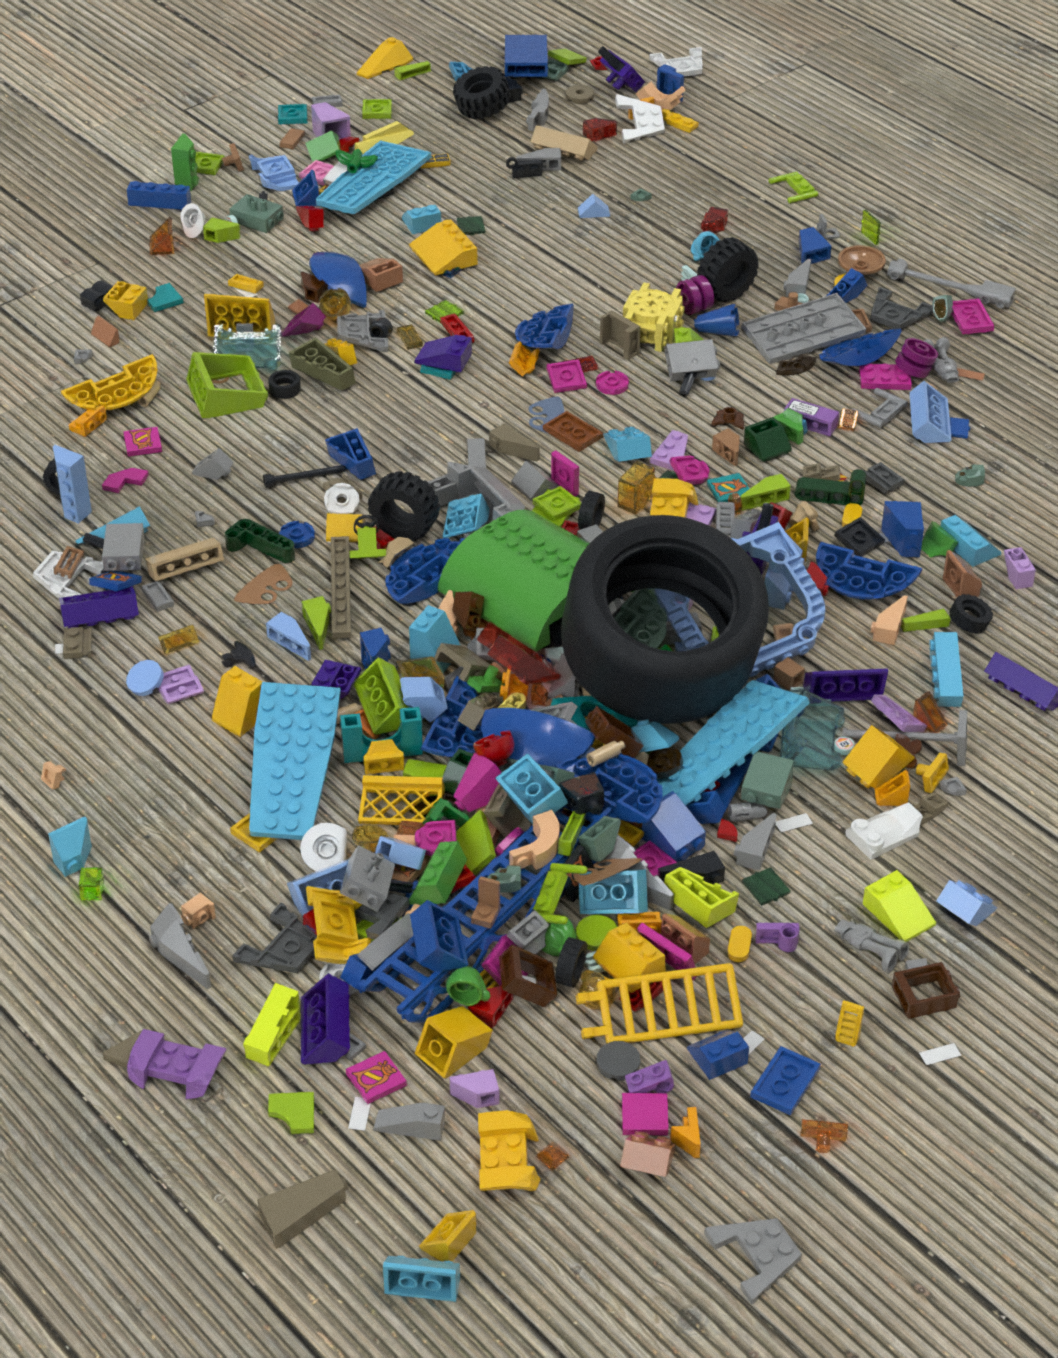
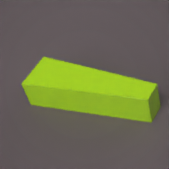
(412, 70)
(928, 620)
(570, 834)

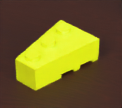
(699, 898)
(273, 1025)

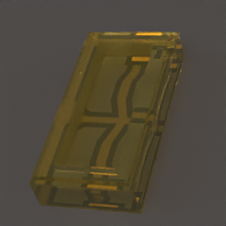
(409, 337)

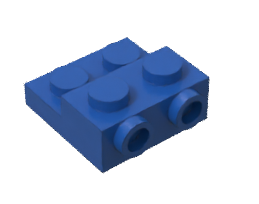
(669, 80)

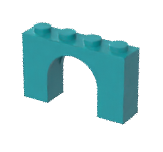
(585, 706)
(407, 738)

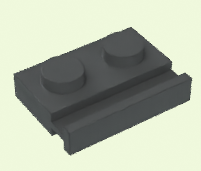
(883, 478)

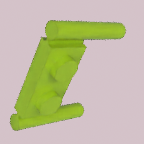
(799, 184)
(552, 890)

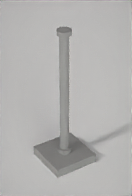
(958, 738)

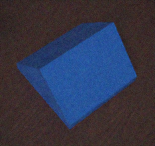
(306, 191)

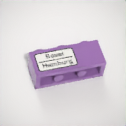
(817, 418)

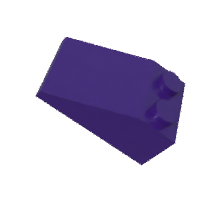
(446, 353)

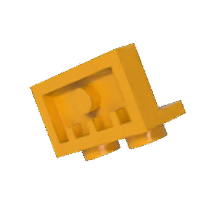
(88, 421)
(512, 685)

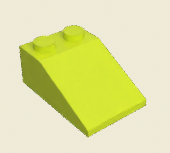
(898, 906)

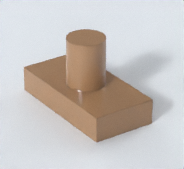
(233, 158)
(784, 303)

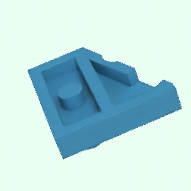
(458, 69)

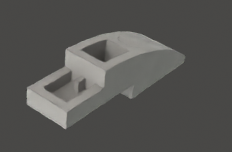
(540, 110)

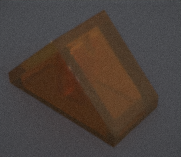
(929, 713)

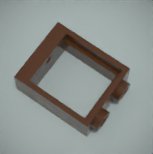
(608, 729)
(517, 959)
(921, 975)

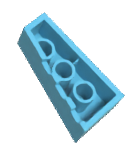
(946, 669)

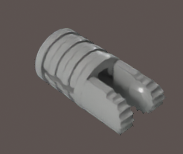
(745, 811)

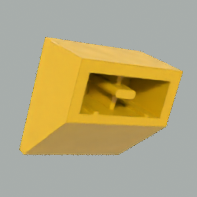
(126, 299)

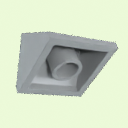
(532, 481)

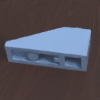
(286, 632)

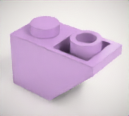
(1019, 568)
(476, 1088)

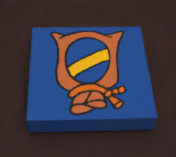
(115, 580)

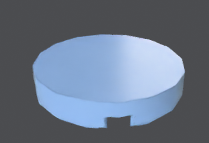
(144, 677)

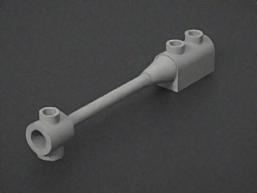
(987, 292)

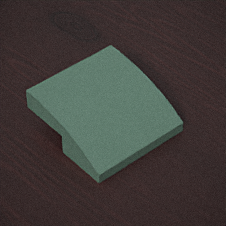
(556, 69)

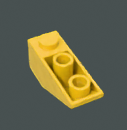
(343, 350)

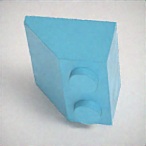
(421, 219)

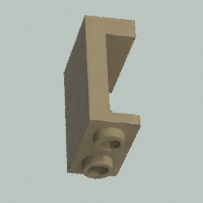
(620, 332)
(456, 654)
(505, 813)

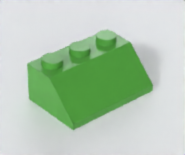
(184, 162)
(439, 874)

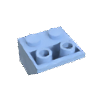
(425, 694)
(966, 902)

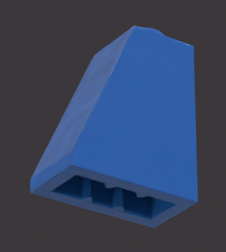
(813, 246)

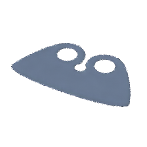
(551, 407)

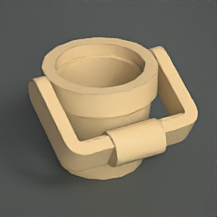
(802, 511)

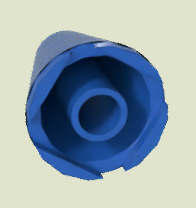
(719, 321)

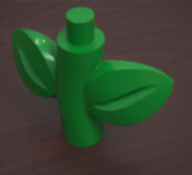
(355, 160)

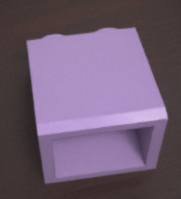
(328, 118)

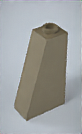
(301, 1205)

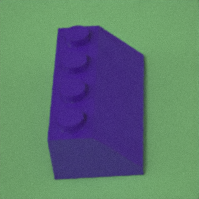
(98, 606)
(1024, 681)
(846, 684)
(325, 1021)

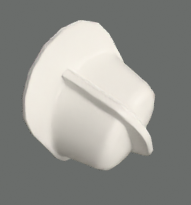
(192, 220)

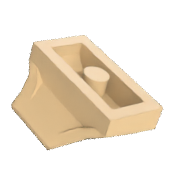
(395, 550)

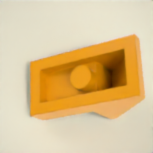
(688, 1136)

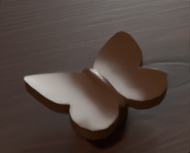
(729, 415)
(913, 747)

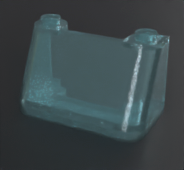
(262, 347)
(811, 735)

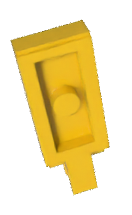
(679, 121)

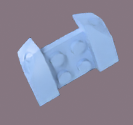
(275, 172)

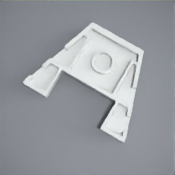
(686, 66)
(646, 116)
(56, 583)

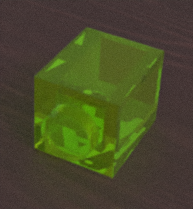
(91, 883)

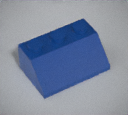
(438, 938)

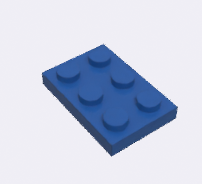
(785, 1080)

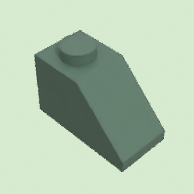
(600, 838)

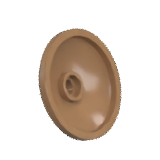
(862, 259)

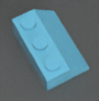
(971, 544)
(421, 1278)

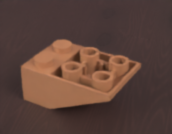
(382, 273)

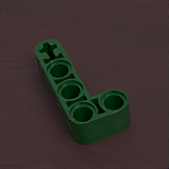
(832, 491)
(260, 538)

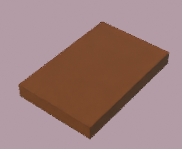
(573, 431)

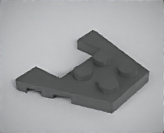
(894, 314)
(391, 909)
(287, 951)

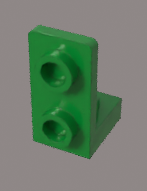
(445, 808)

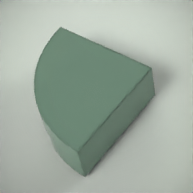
(641, 195)

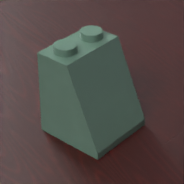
(767, 780)

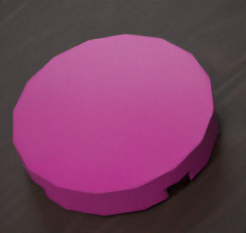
(612, 383)

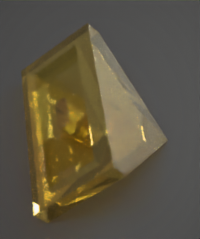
(178, 639)

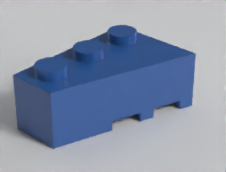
(351, 452)

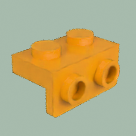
(523, 359)
(651, 919)

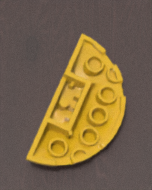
(117, 389)

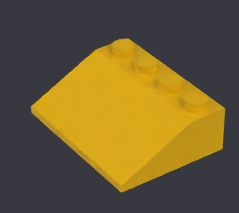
(445, 248)
(231, 310)

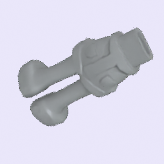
(944, 366)
(866, 938)

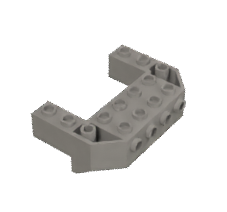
(469, 480)

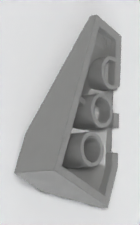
(656, 889)
(176, 946)

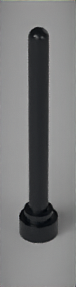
(270, 480)

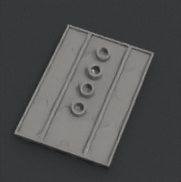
(803, 328)

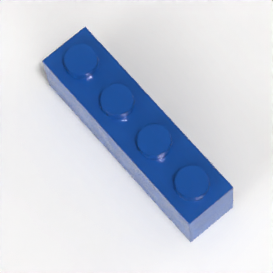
(158, 195)

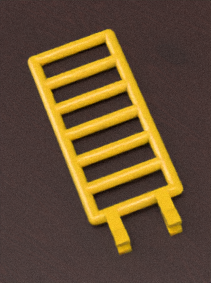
(674, 1031)

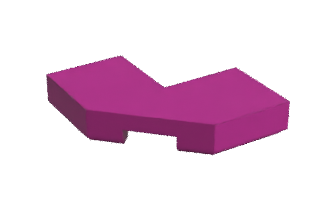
(116, 481)

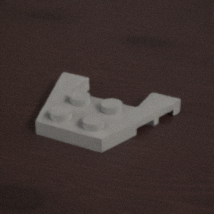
(356, 330)
(766, 1247)

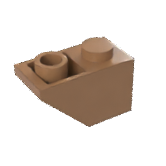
(727, 445)

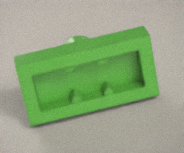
(486, 683)

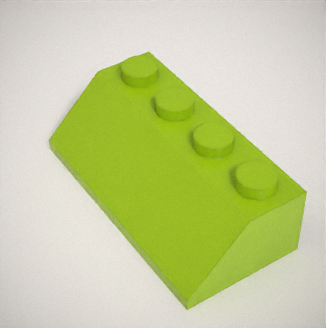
(381, 696)

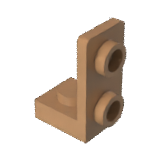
(488, 904)

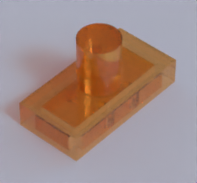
(824, 1133)

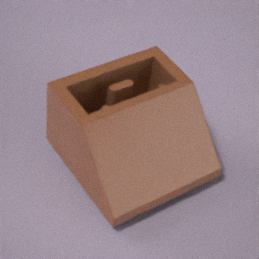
(685, 936)
(648, 1154)

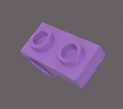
(782, 933)
(654, 1077)

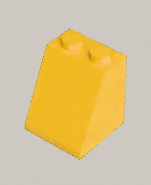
(237, 701)
(876, 758)
(452, 1040)

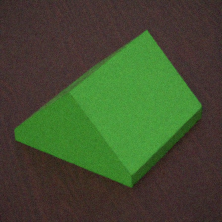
(323, 146)

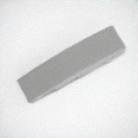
(387, 943)

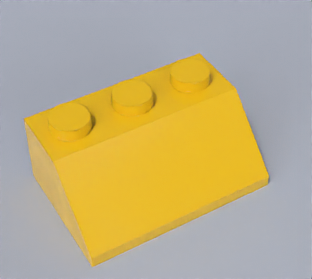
(628, 954)

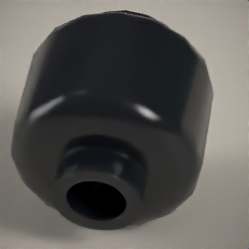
(381, 328)

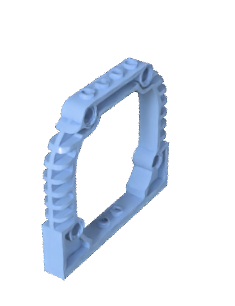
(768, 545)

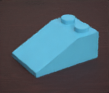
(531, 788)
(616, 894)

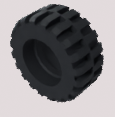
(481, 92)
(729, 268)
(415, 494)

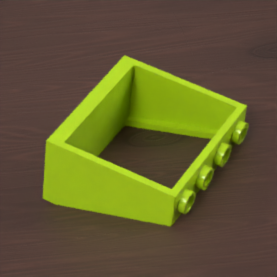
(219, 402)

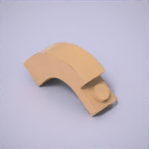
(664, 100)
(544, 848)

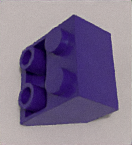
(337, 675)

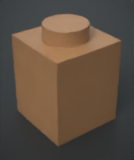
(788, 673)

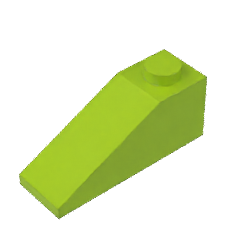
(768, 490)
(316, 615)

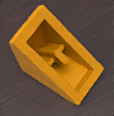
(894, 791)

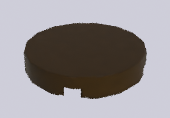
(665, 762)

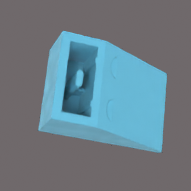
(628, 444)
(466, 515)

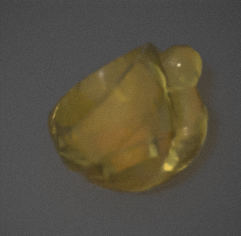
(367, 836)
(589, 984)

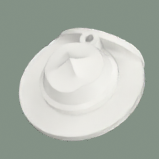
(324, 846)

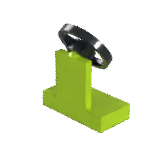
(367, 539)

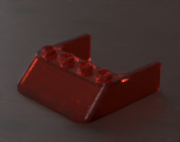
(517, 657)

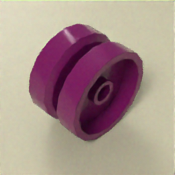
(696, 294)
(916, 358)

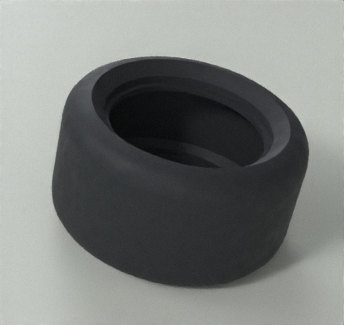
(675, 557)

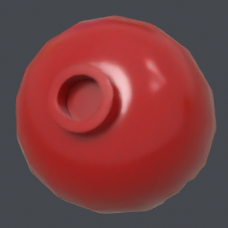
(496, 747)

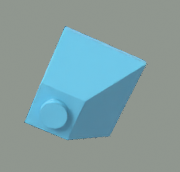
(654, 735)
(71, 846)

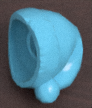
(702, 244)

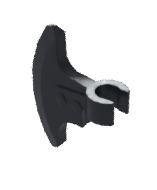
(240, 654)

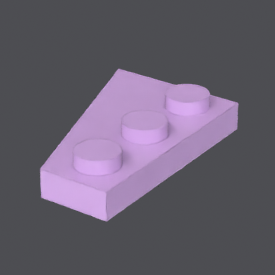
(672, 446)
(899, 716)

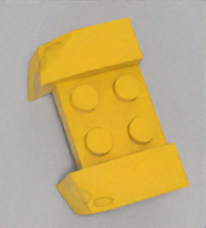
(672, 497)
(334, 925)
(505, 1151)

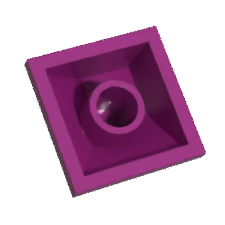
(305, 321)

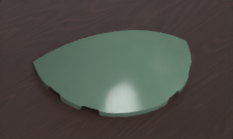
(643, 618)

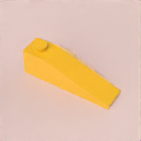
(385, 57)

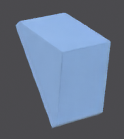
(593, 208)

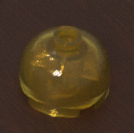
(335, 303)

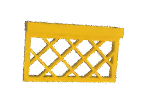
(402, 787)

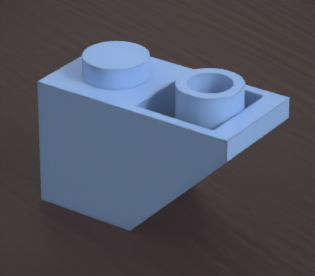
(400, 852)

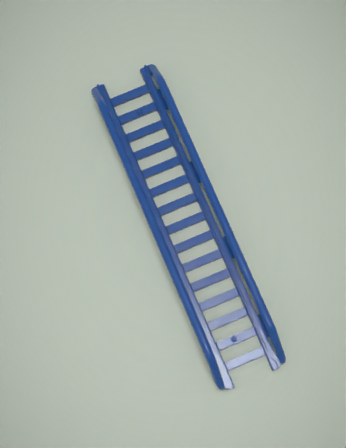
(481, 939)

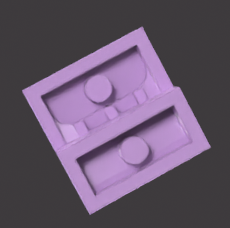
(179, 685)

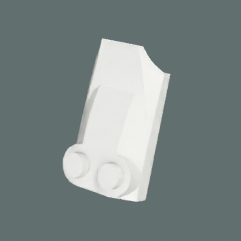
(885, 830)

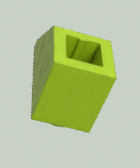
(221, 230)

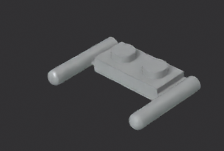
(885, 411)

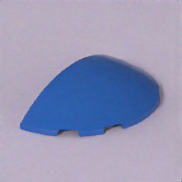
(340, 272)
(547, 329)
(861, 350)
(418, 571)
(861, 576)
(446, 732)
(538, 734)
(627, 785)

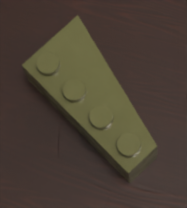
(323, 364)

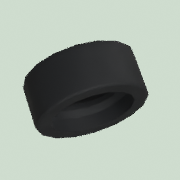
(284, 376)

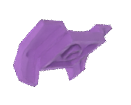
(173, 1062)

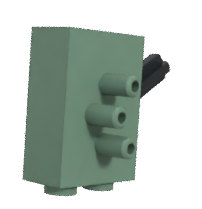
(257, 212)

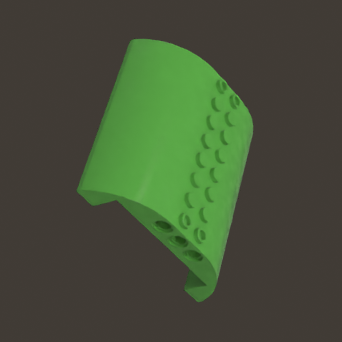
(521, 571)

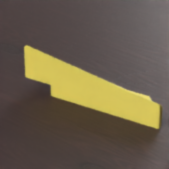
(390, 133)

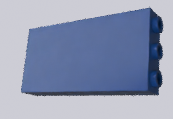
(526, 56)

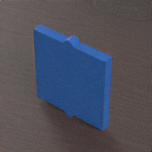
(959, 427)

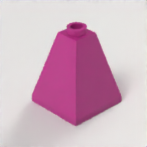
(476, 784)

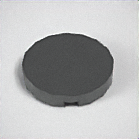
(617, 1060)

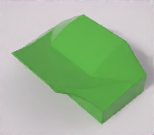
(792, 425)
(937, 541)

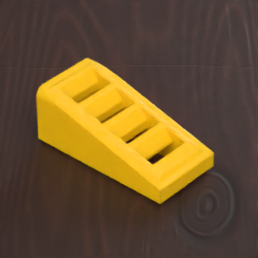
(849, 1025)

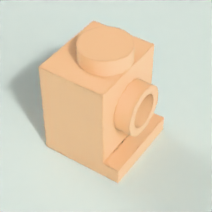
(197, 910)

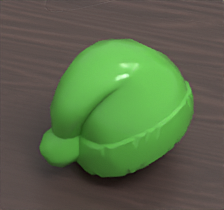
(556, 937)
(467, 986)

